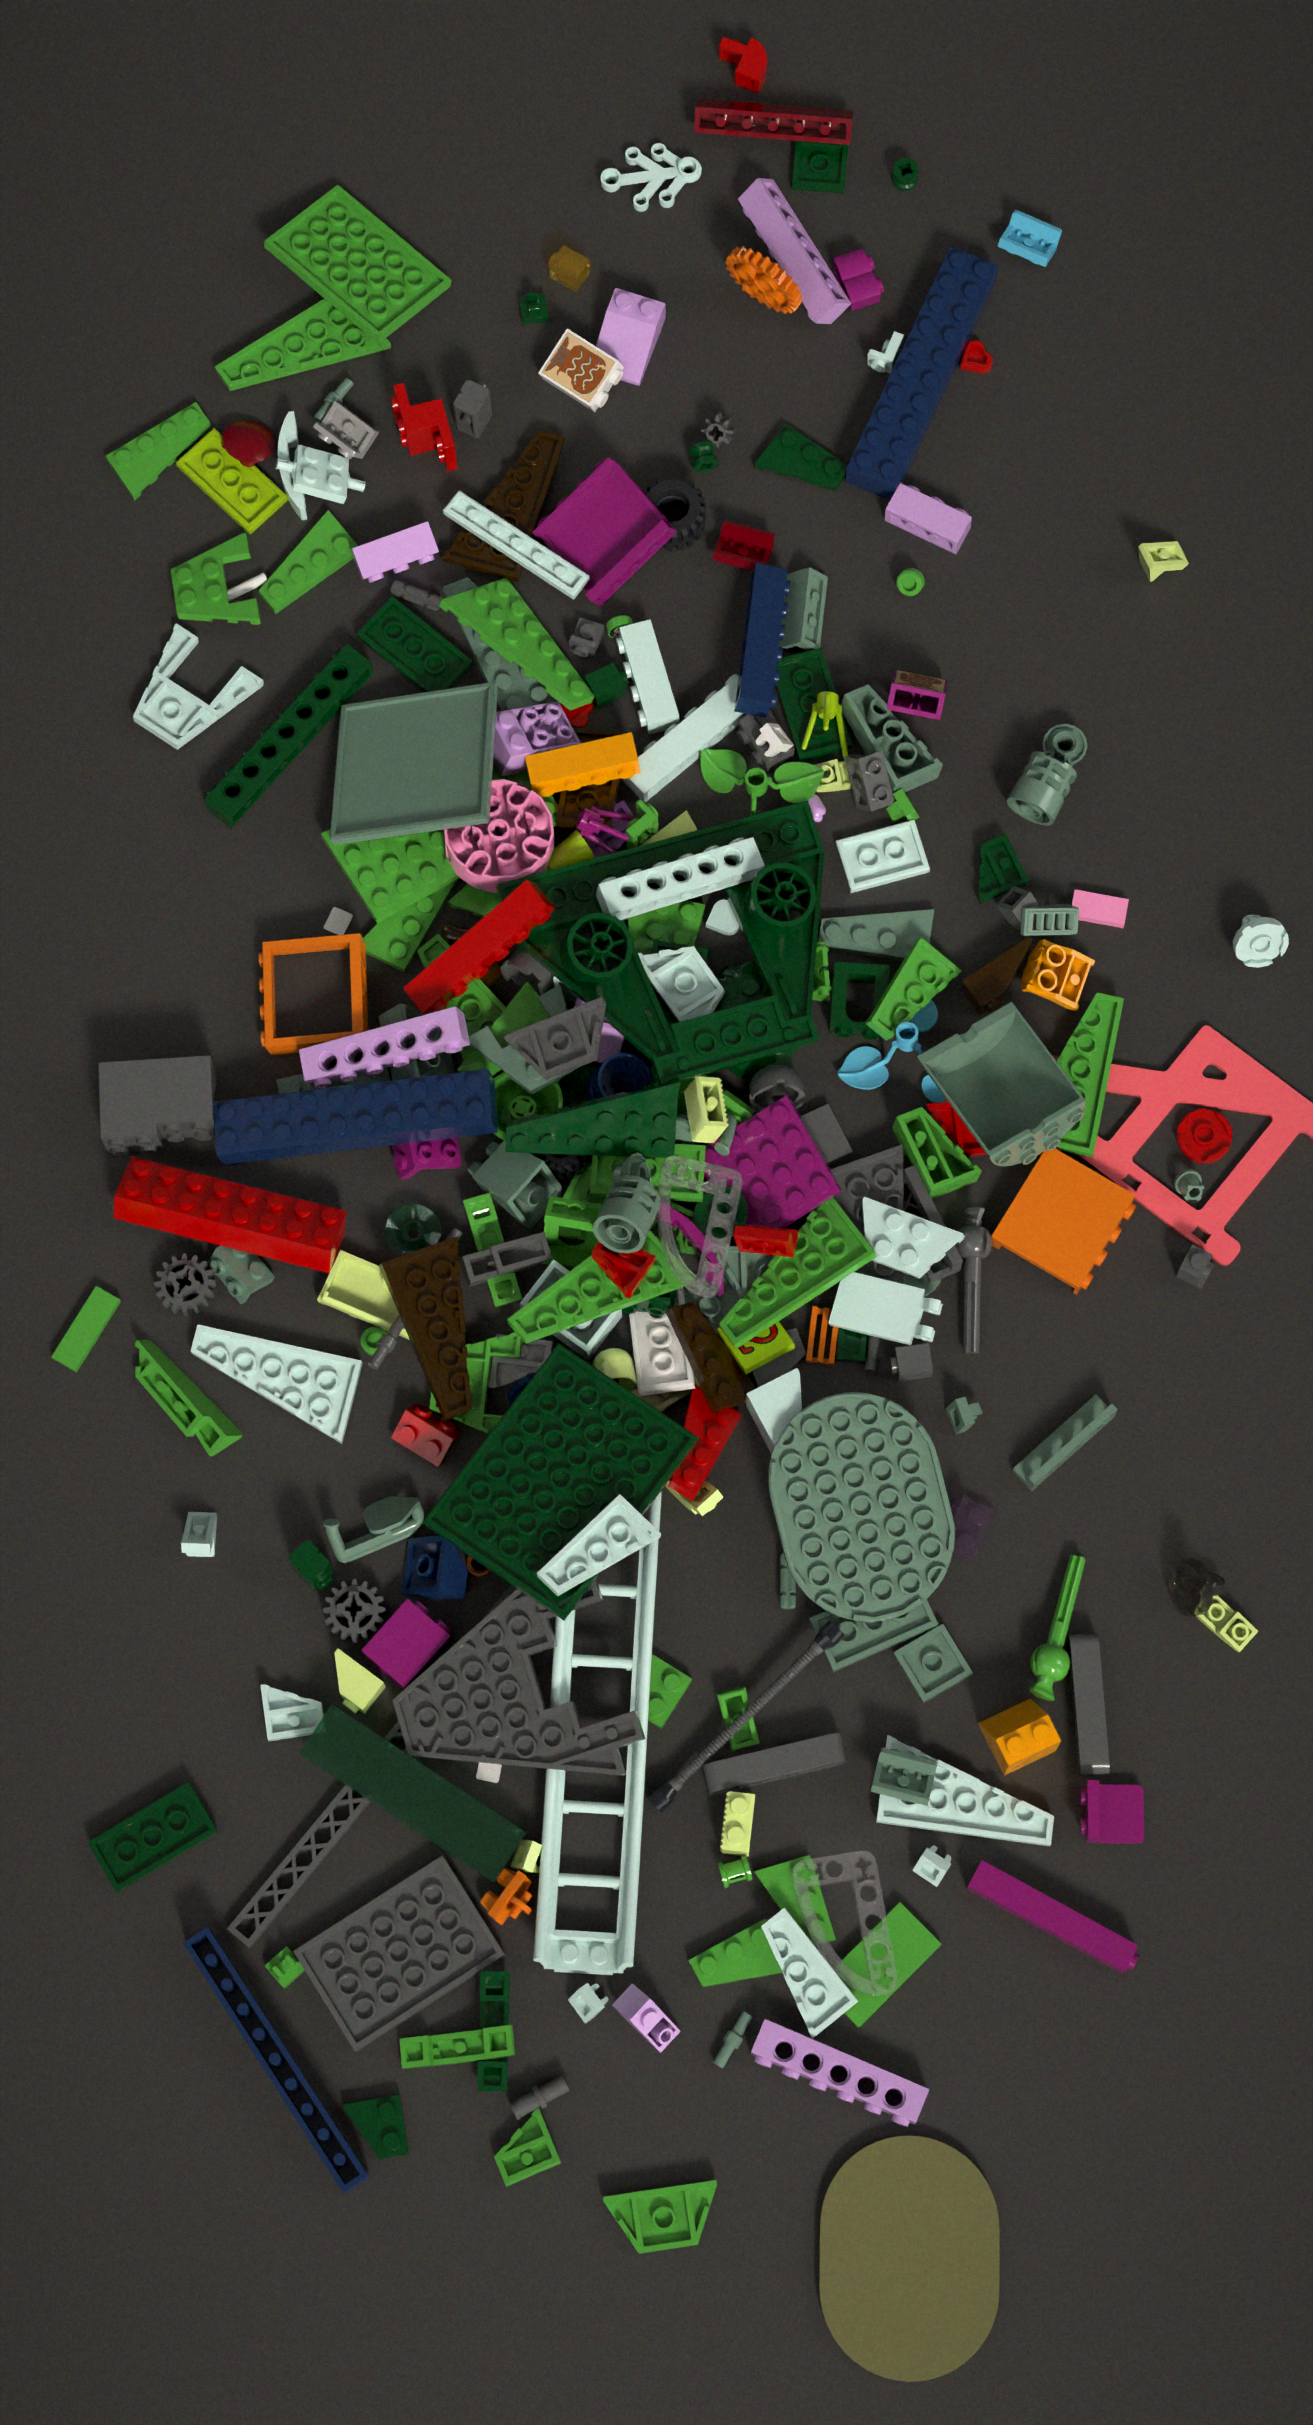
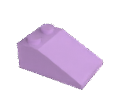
(631, 332)

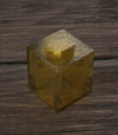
(569, 268)

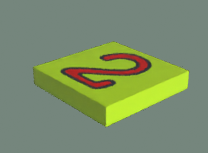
(761, 1349)

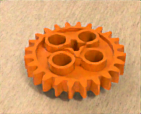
(763, 280)

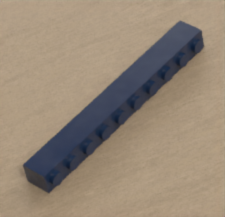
(276, 2060)

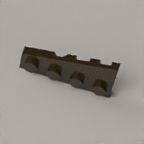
(712, 1363)

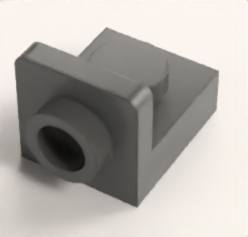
(586, 638)

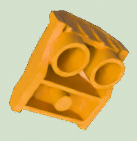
(1056, 974)

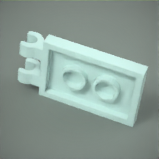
(883, 1309)

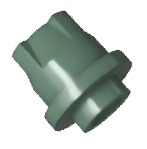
(1189, 1184)

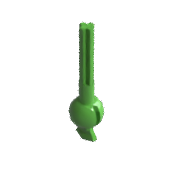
(1050, 1660)

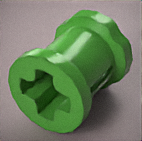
(734, 1871)

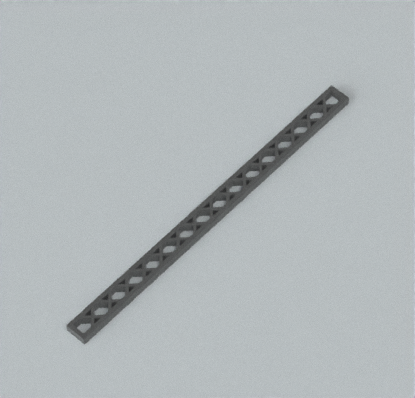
(301, 1846)

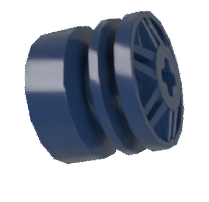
(621, 1072)

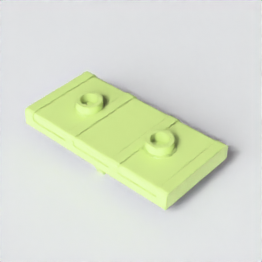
(360, 1291)

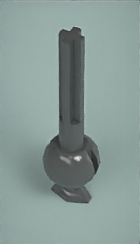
(973, 1248)

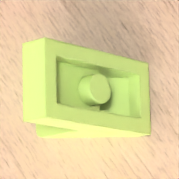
(1161, 557)

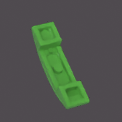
(487, 1233)
(457, 2047)

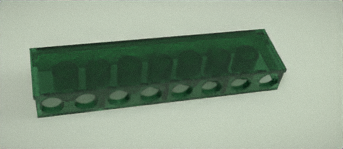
(412, 1793)

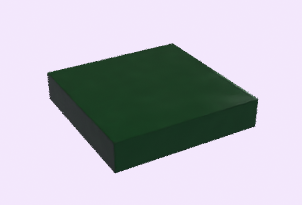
(820, 167)

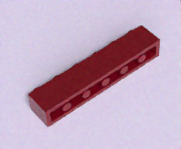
(773, 121)

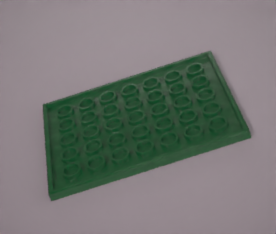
(552, 1469)

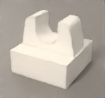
(776, 738)

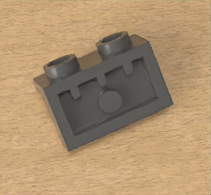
(869, 781)

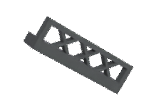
(928, 1211)

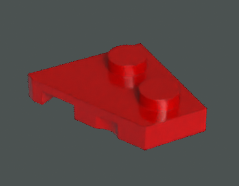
(623, 1268)

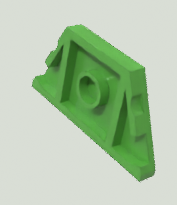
(663, 2216)

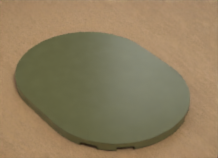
(909, 2258)

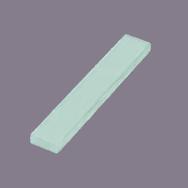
(516, 545)

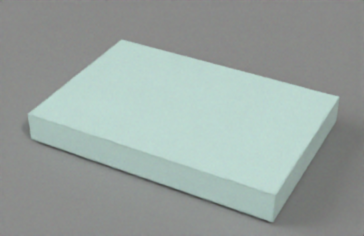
(882, 856)

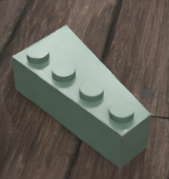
(879, 730)

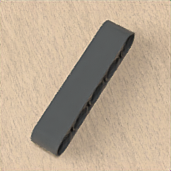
(1088, 1704)
(774, 1763)

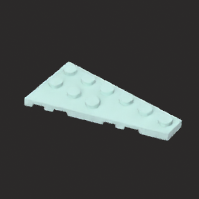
(298, 1379)
(966, 1807)

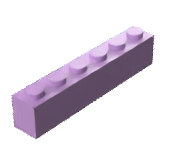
(794, 250)

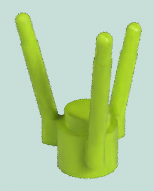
(827, 708)

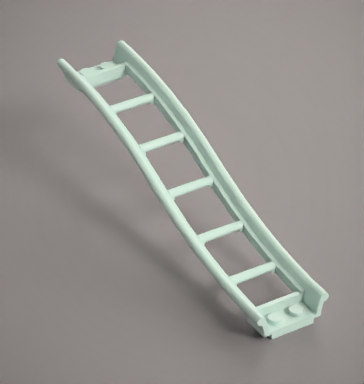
(585, 1950)

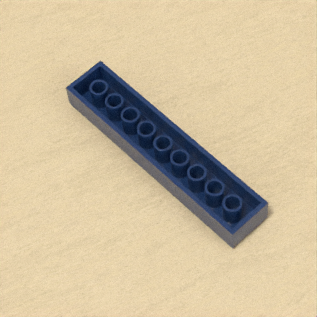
(922, 373)
(355, 1117)

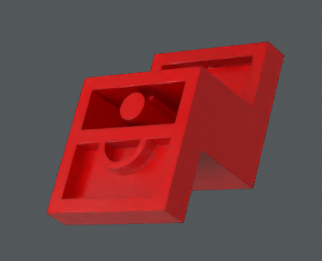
(423, 427)

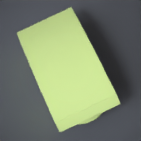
(834, 777)
(1228, 1624)

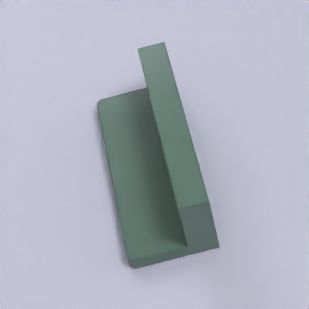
(804, 610)

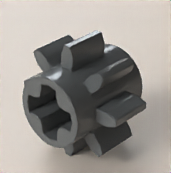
(723, 425)

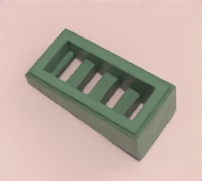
(1066, 920)

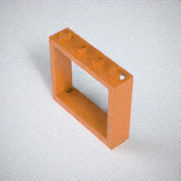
(359, 1003)

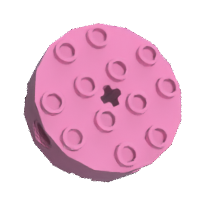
(508, 847)

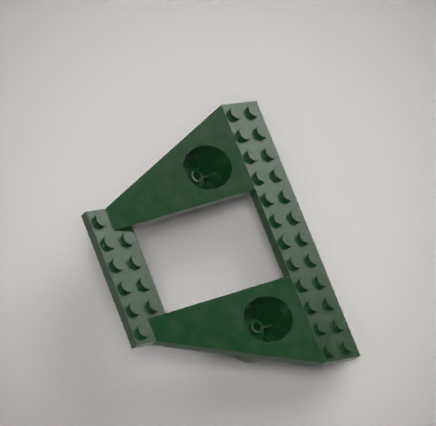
(781, 949)

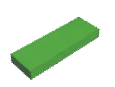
(86, 1329)

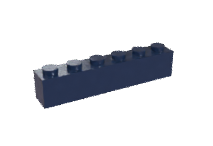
(761, 640)

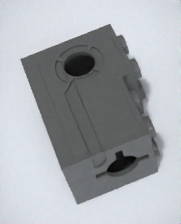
(156, 1102)

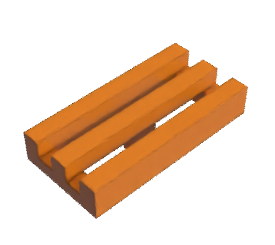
(820, 1360)

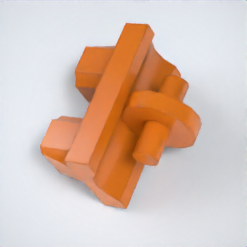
(512, 1899)

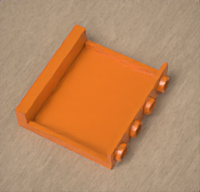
(1064, 1218)

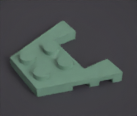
(509, 1058)

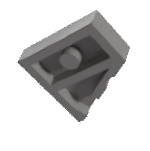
(512, 1369)

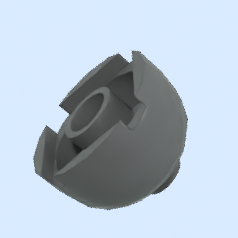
(772, 1084)

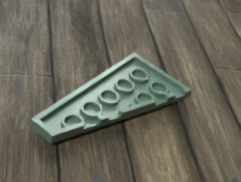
(514, 687)

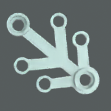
(654, 175)

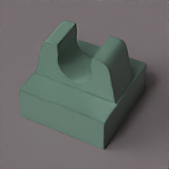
(963, 1415)

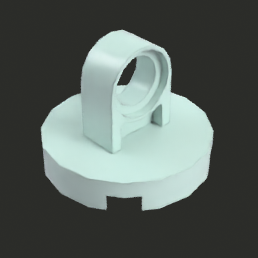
(1260, 940)

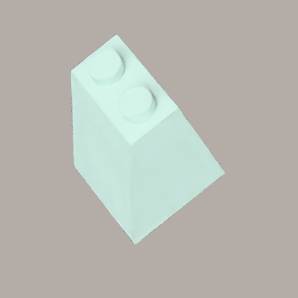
(775, 1405)

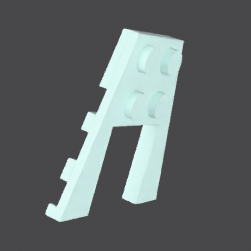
(176, 713)

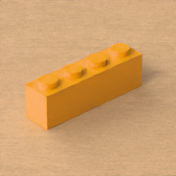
(583, 765)

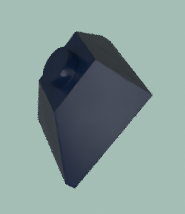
(433, 1569)

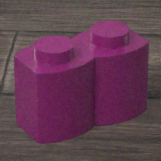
(857, 279)

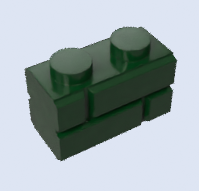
(311, 1566)

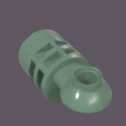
(1048, 776)
(628, 1207)

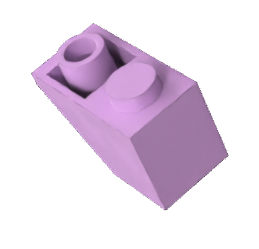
(646, 2017)

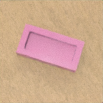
(1100, 908)

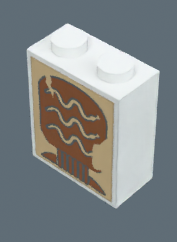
(581, 370)

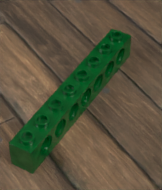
(232, 809)

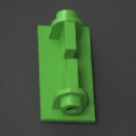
(822, 986)

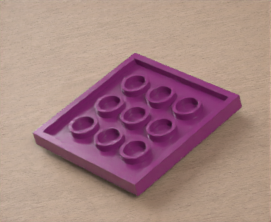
(778, 1166)

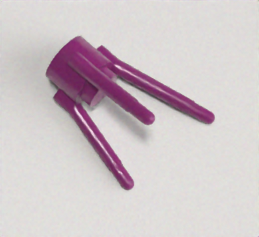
(590, 822)

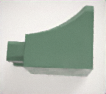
(516, 1182)

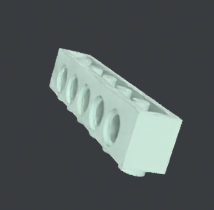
(671, 891)

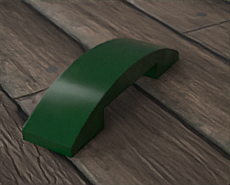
(494, 2013)

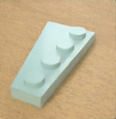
(603, 1542)
(813, 1982)

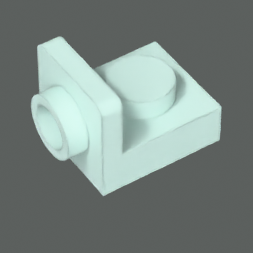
(886, 360)

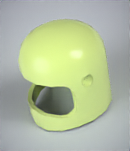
(617, 1364)

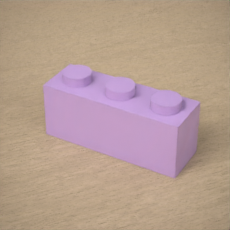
(928, 518)
(395, 552)

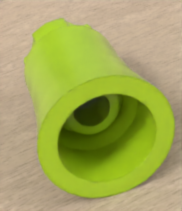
(570, 851)

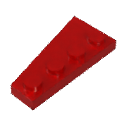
(713, 1434)

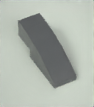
(505, 1258)

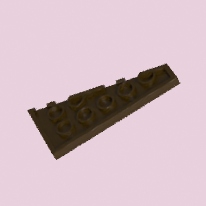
(516, 500)
(432, 1311)

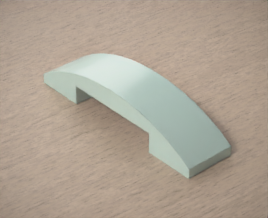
(289, 439)

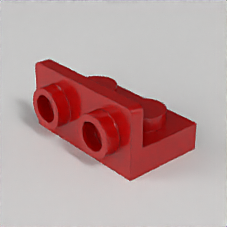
(766, 1240)

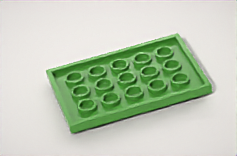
(357, 264)

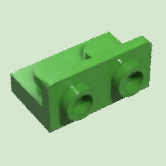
(642, 828)

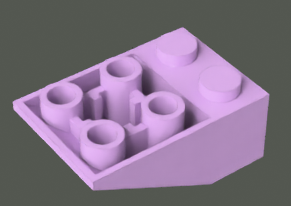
(529, 732)

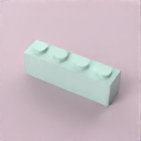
(648, 677)

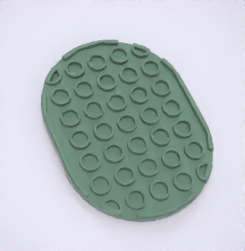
(861, 1507)

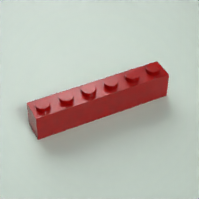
(479, 948)

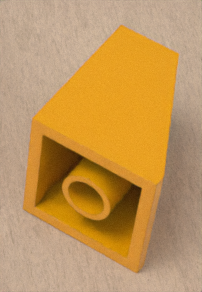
(1020, 1736)

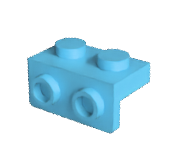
(1030, 238)

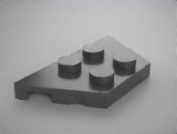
(562, 1040)

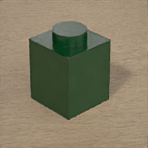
(606, 684)

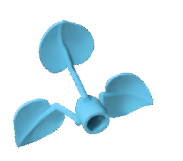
(865, 1066)

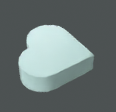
(722, 919)

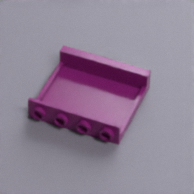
(605, 529)

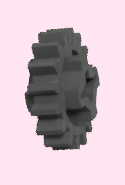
(181, 1295)
(342, 1610)

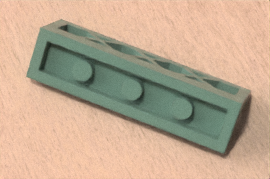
(1064, 1442)

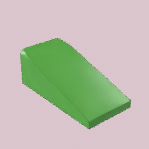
(731, 1704)

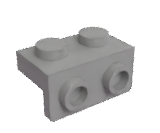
(346, 431)

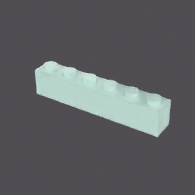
(684, 742)

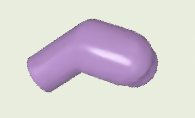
(817, 808)

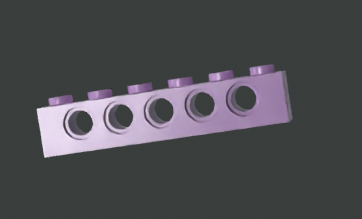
(316, 1059)
(912, 2094)

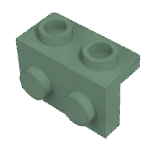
(240, 1272)
(904, 1776)

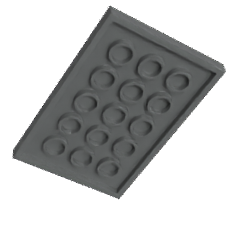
(399, 1953)

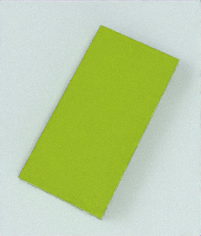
(237, 489)

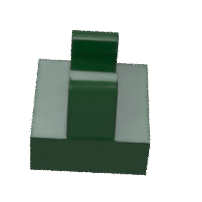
(534, 308)

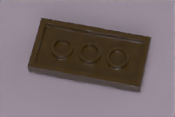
(598, 796)

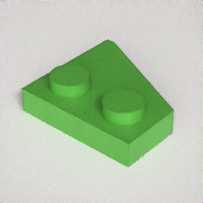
(527, 2152)

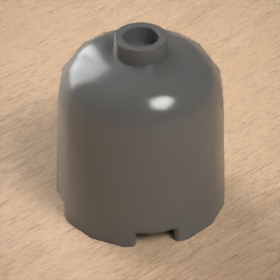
(524, 968)

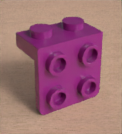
(432, 1154)
(1112, 1813)

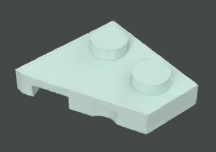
(289, 1714)

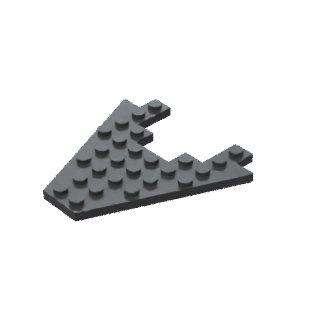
(489, 1708)

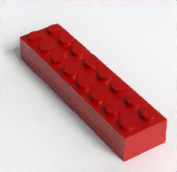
(230, 1214)

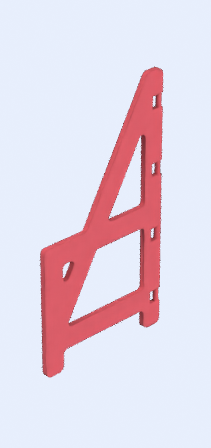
(1246, 1089)

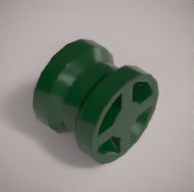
(908, 180)
(703, 457)

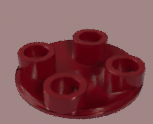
(248, 442)

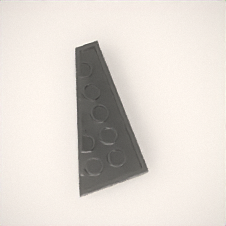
(879, 1179)

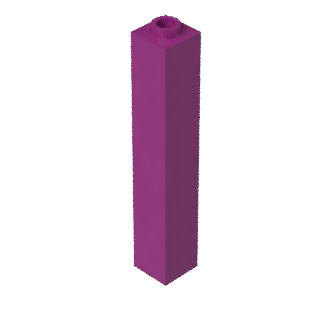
(1053, 1918)

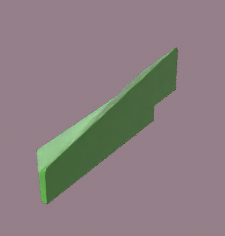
(183, 1400)

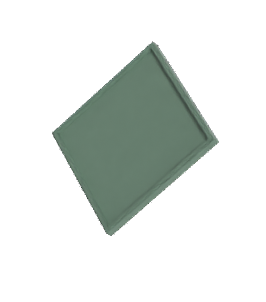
(414, 763)

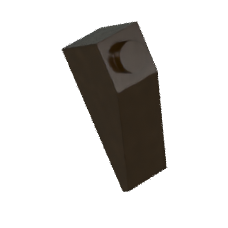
(991, 982)

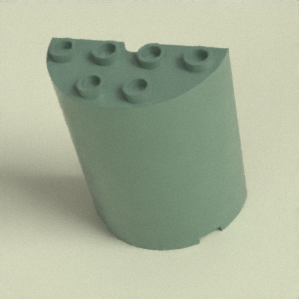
(1005, 1087)

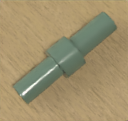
(334, 396)
(732, 2039)

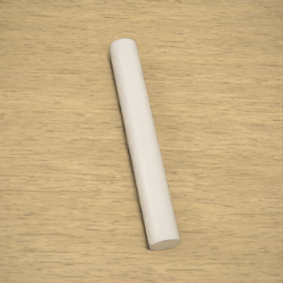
(247, 586)

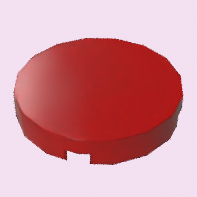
(1204, 1136)

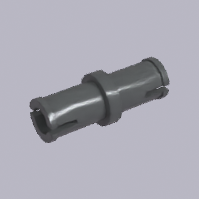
(539, 2097)

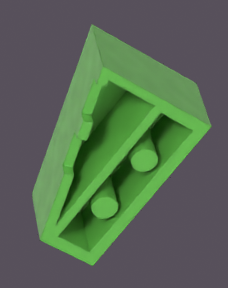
(934, 1155)

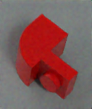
(750, 62)

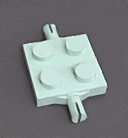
(320, 474)

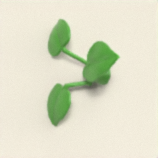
(726, 767)

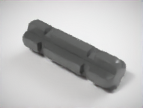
(416, 595)

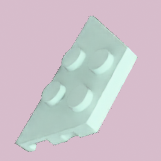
(683, 982)
(905, 1239)

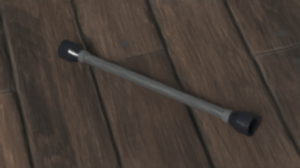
(826, 1638)

